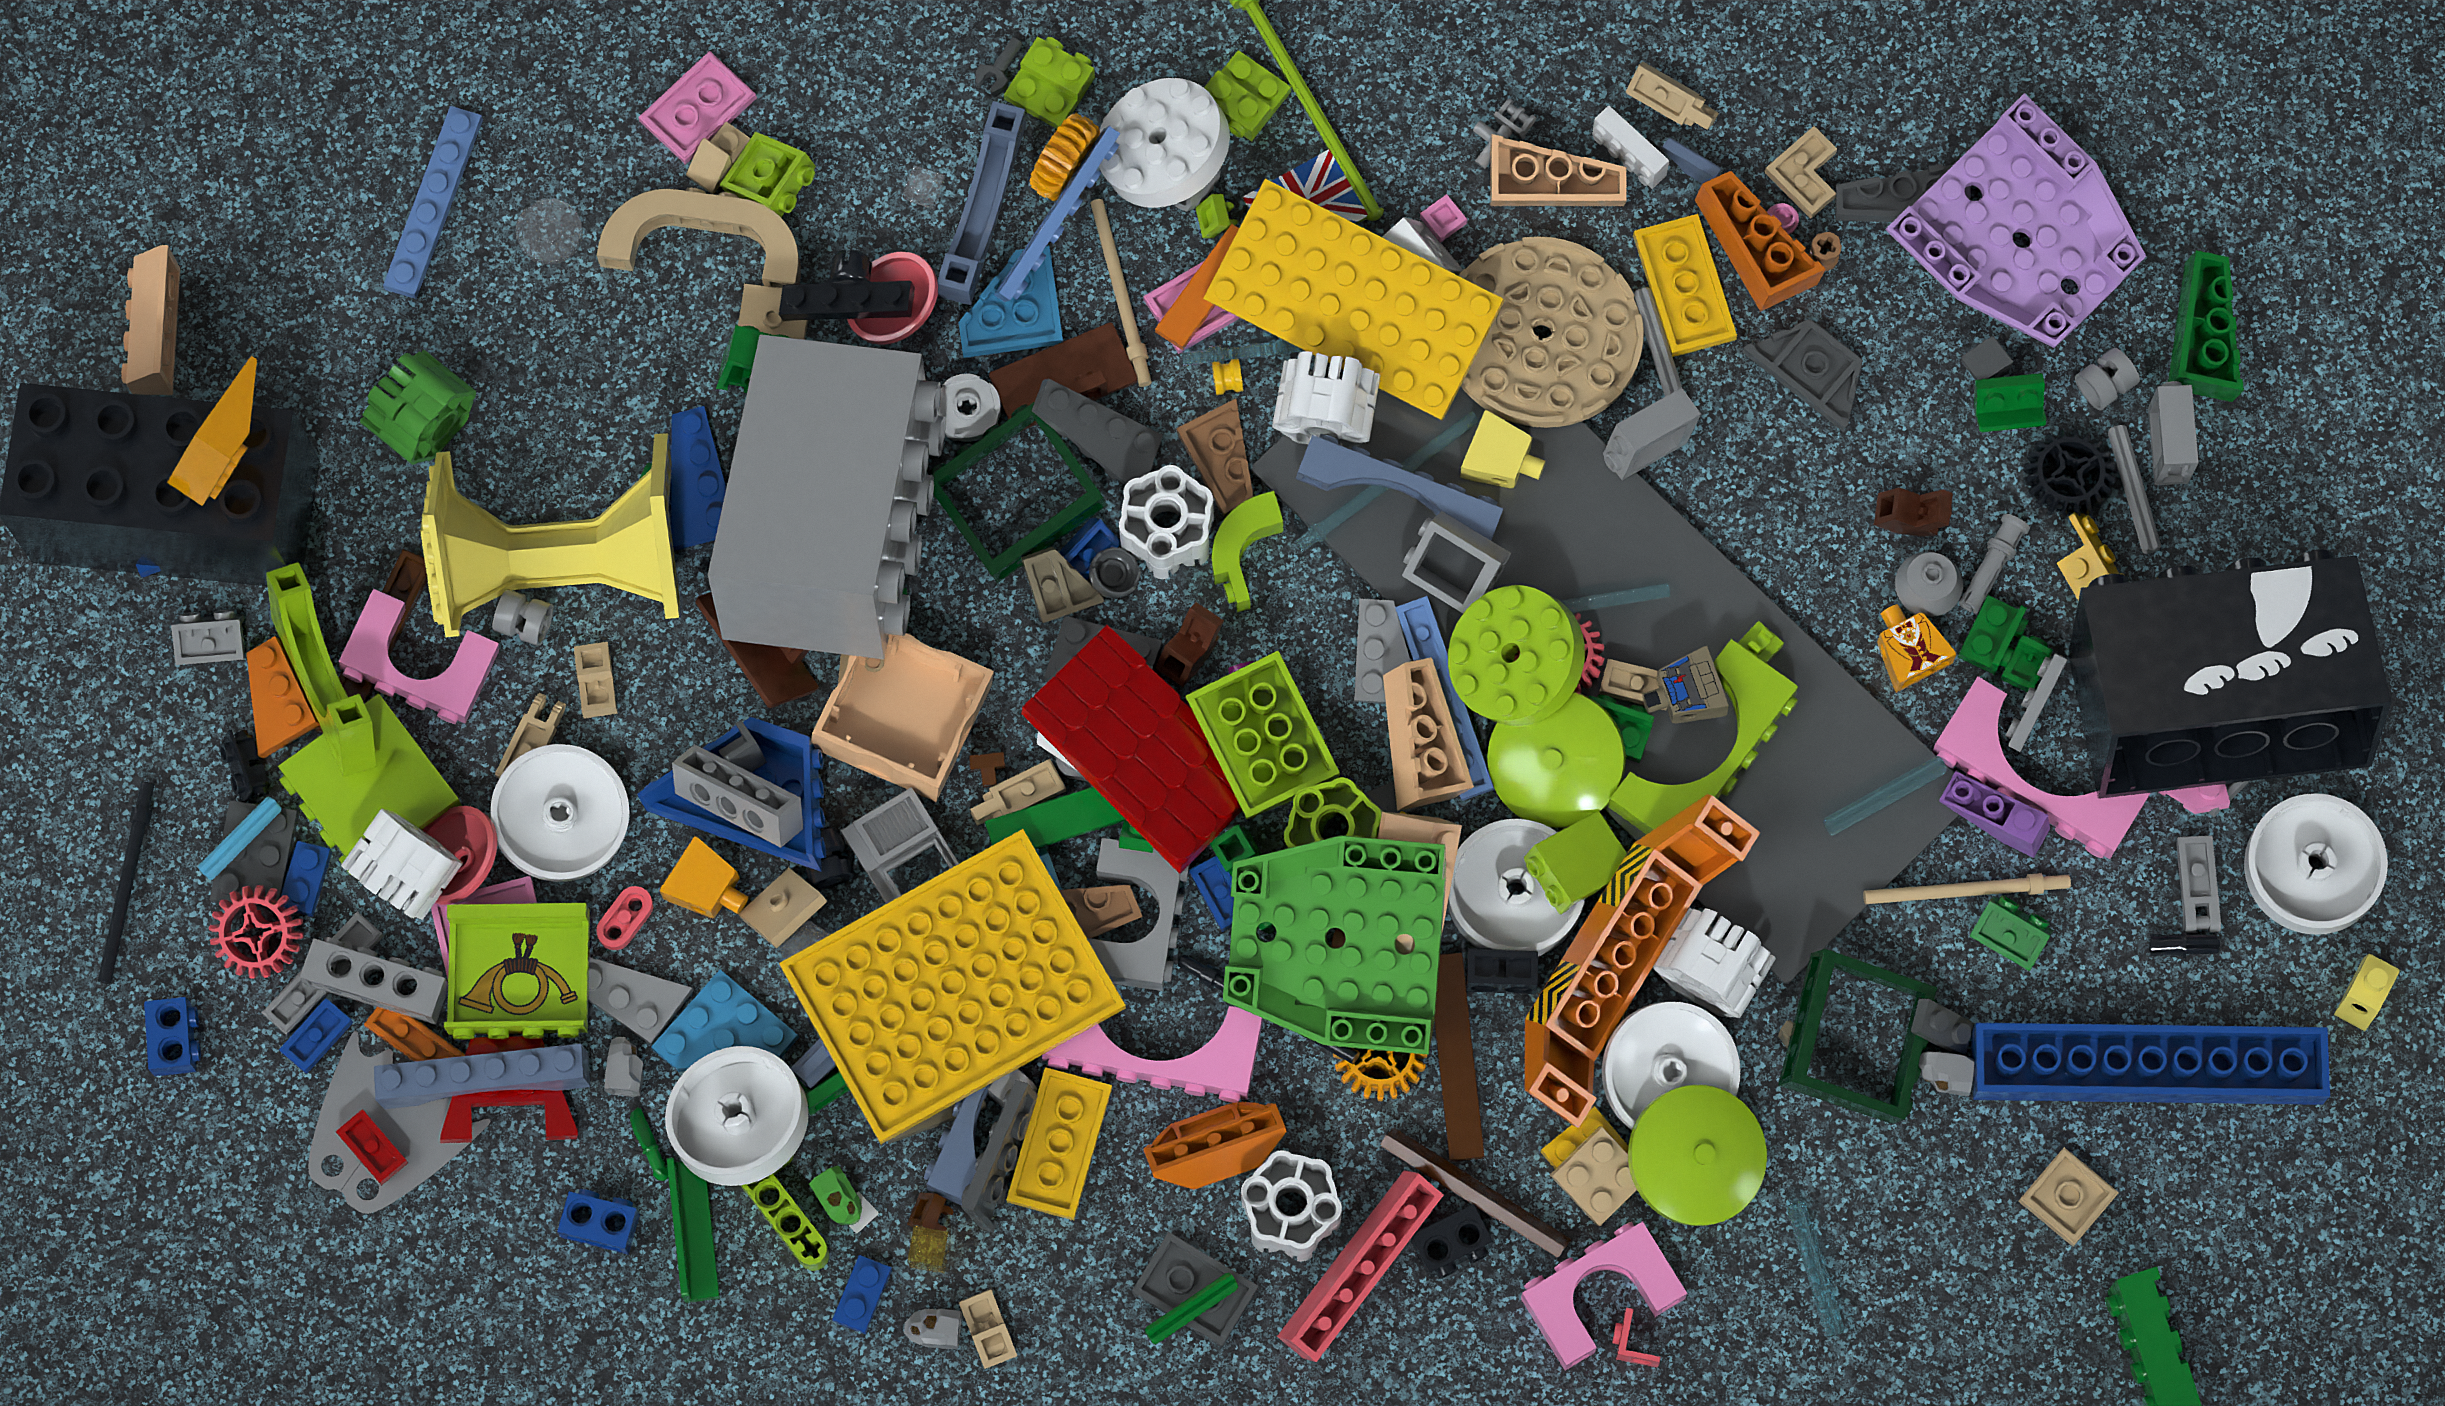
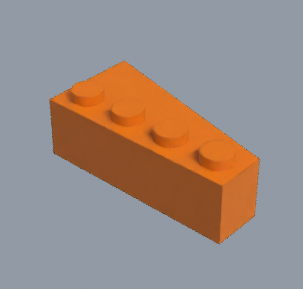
(1755, 242)

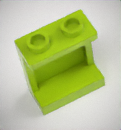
(1576, 861)

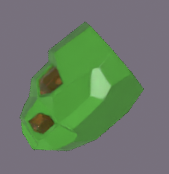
(837, 1196)

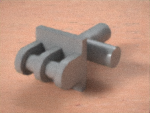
(1507, 128)

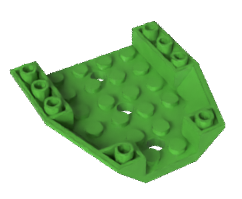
(1349, 993)

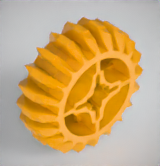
(1063, 155)
(1389, 1068)

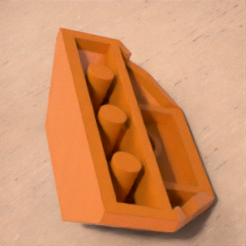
(1215, 1144)

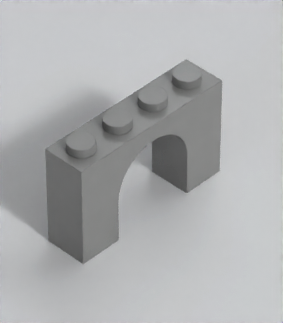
(1145, 961)

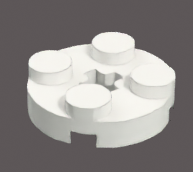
(979, 393)

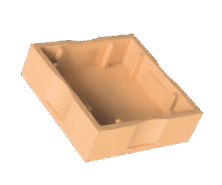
(907, 716)

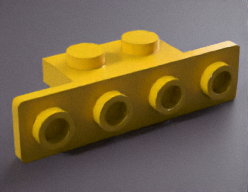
(2089, 560)

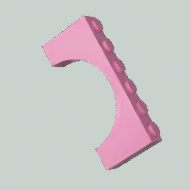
(1974, 747)
(1218, 1067)

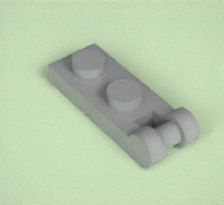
(2198, 883)

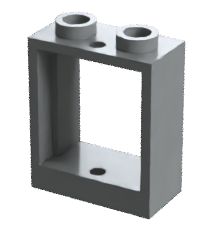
(1651, 434)
(2173, 434)
(1465, 538)

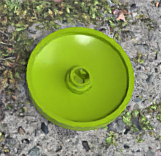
(1559, 765)
(1697, 1155)

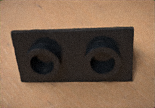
(244, 778)

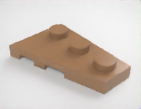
(1219, 455)
(1101, 908)

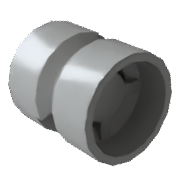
(2111, 376)
(511, 616)

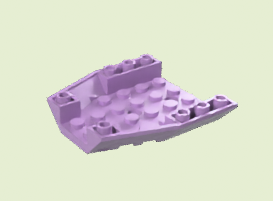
(2034, 185)

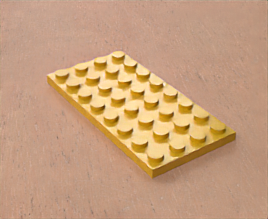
(1354, 297)

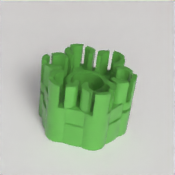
(424, 412)

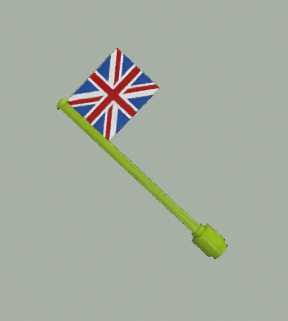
(1331, 176)

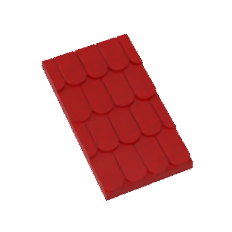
(1135, 747)

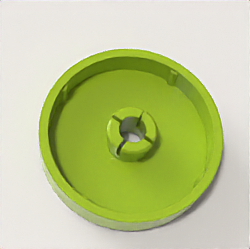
(1485, 649)

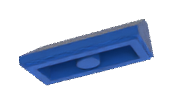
(1087, 543)

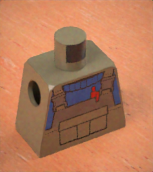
(1688, 689)

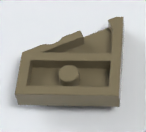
(1057, 585)

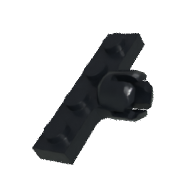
(847, 294)

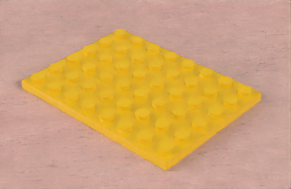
(952, 986)

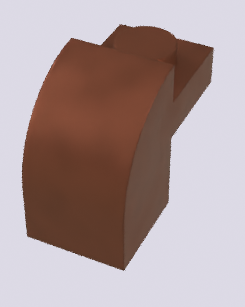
(1913, 513)
(1191, 645)

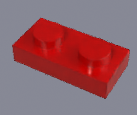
(371, 1147)

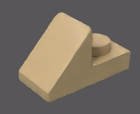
(716, 157)

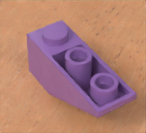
(1997, 814)

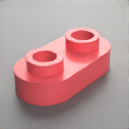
(623, 918)

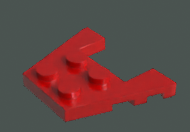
(458, 1121)

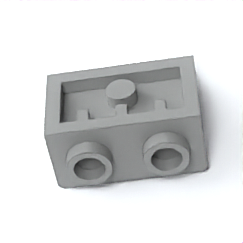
(208, 638)

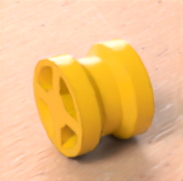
(1227, 376)

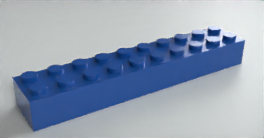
(2150, 1063)

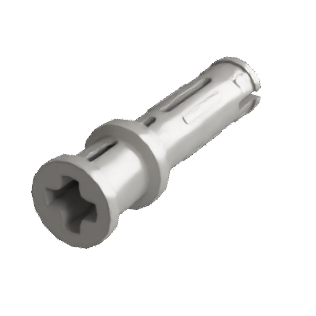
(1999, 551)

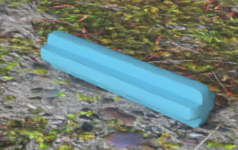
(239, 838)

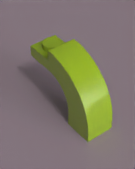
(1242, 526)

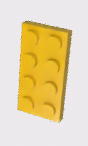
(1685, 285)
(1059, 1144)

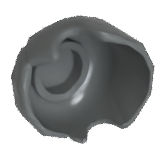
(1114, 573)

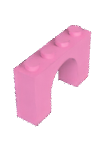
(449, 693)
(1629, 1253)

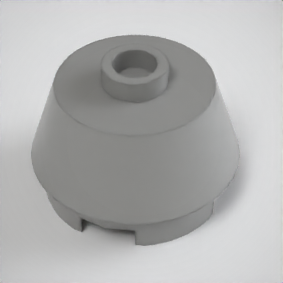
(1928, 584)

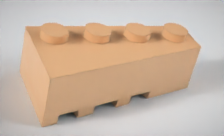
(1548, 177)
(1422, 737)

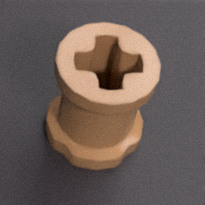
(1829, 241)

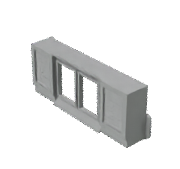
(892, 837)

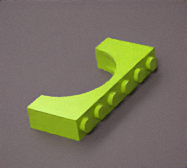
(1758, 701)
(341, 717)

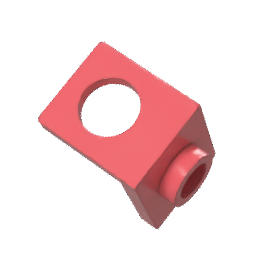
(1620, 1337)

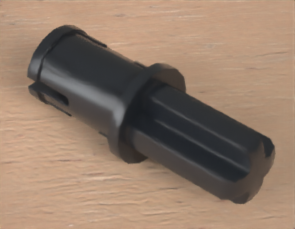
(2183, 944)

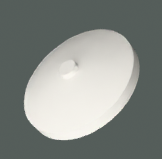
(559, 812)
(1663, 1050)

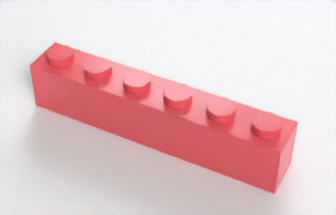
(1360, 1265)

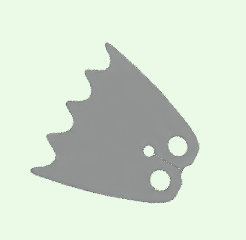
(411, 1130)

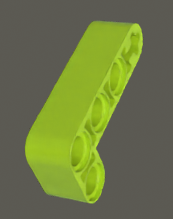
(782, 1210)

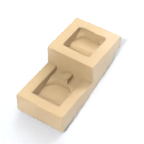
(595, 680)
(987, 1328)

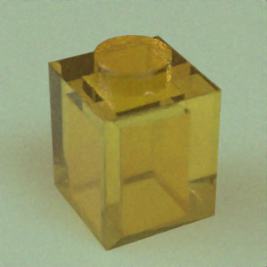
(929, 1249)

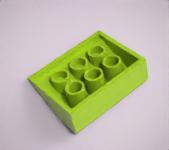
(1262, 735)

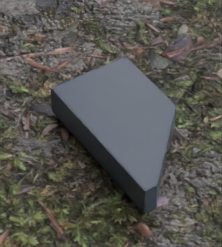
(1691, 162)

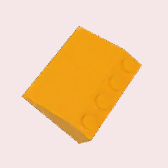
(218, 442)

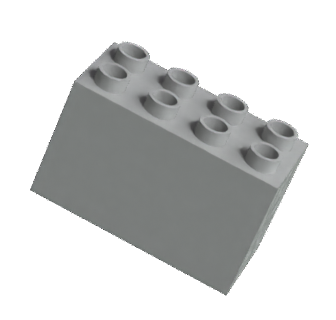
(826, 497)

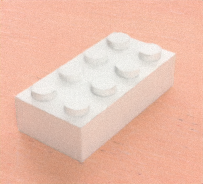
(1630, 147)

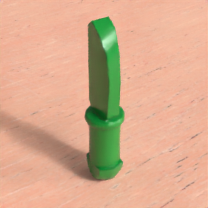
(648, 1144)

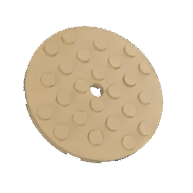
(1591, 341)

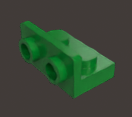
(2009, 402)
(1991, 635)
(1633, 724)
(2012, 931)

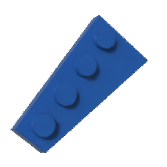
(695, 480)

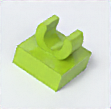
(1214, 215)
(1761, 642)

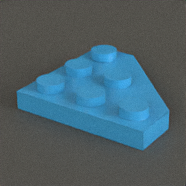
(1015, 324)
(719, 1019)

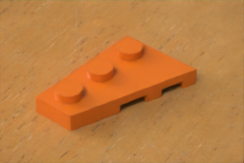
(278, 698)

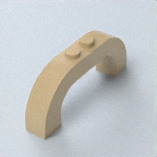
(705, 212)

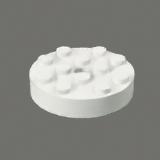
(1190, 135)
(2336, 835)
(1480, 895)
(743, 1146)

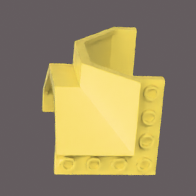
(478, 556)

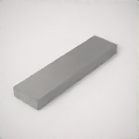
(299, 1000)

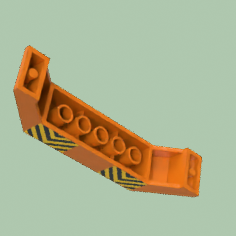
(1621, 947)

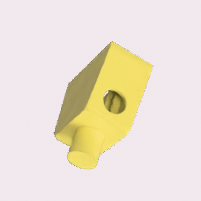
(1500, 454)
(2367, 989)

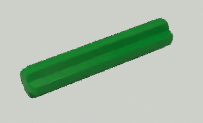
(1191, 1308)

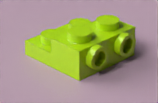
(1050, 82)
(1247, 95)
(769, 174)

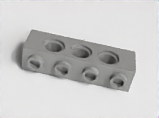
(737, 795)
(422, 1004)

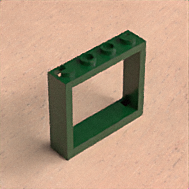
(1048, 532)
(1806, 1027)

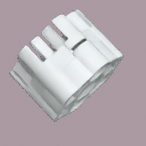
(1328, 406)
(1159, 546)
(402, 863)
(1711, 968)
(1298, 1233)

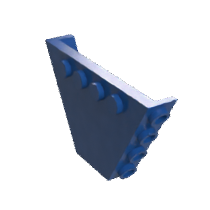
(790, 765)

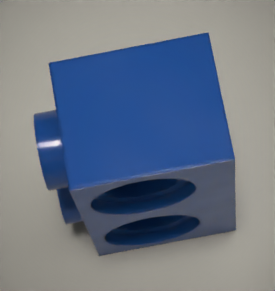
(163, 1038)
(595, 1230)

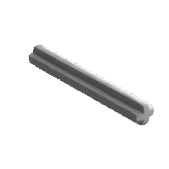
(1657, 341)
(2134, 489)

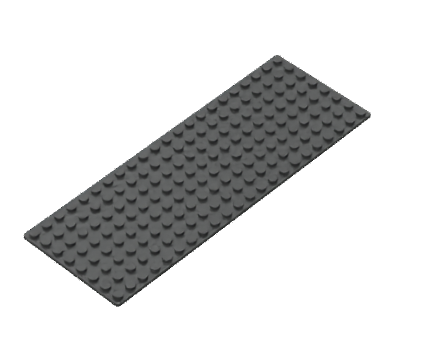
(1598, 534)

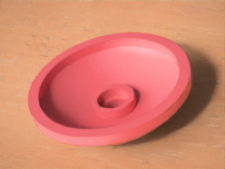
(900, 267)
(470, 838)

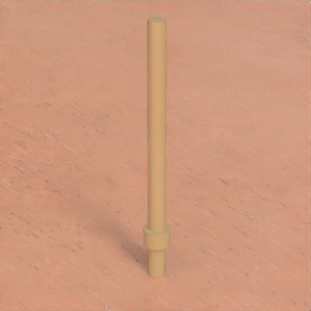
(1136, 351)
(2032, 884)

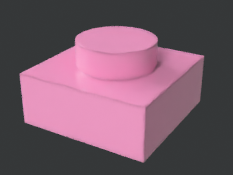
(1443, 218)

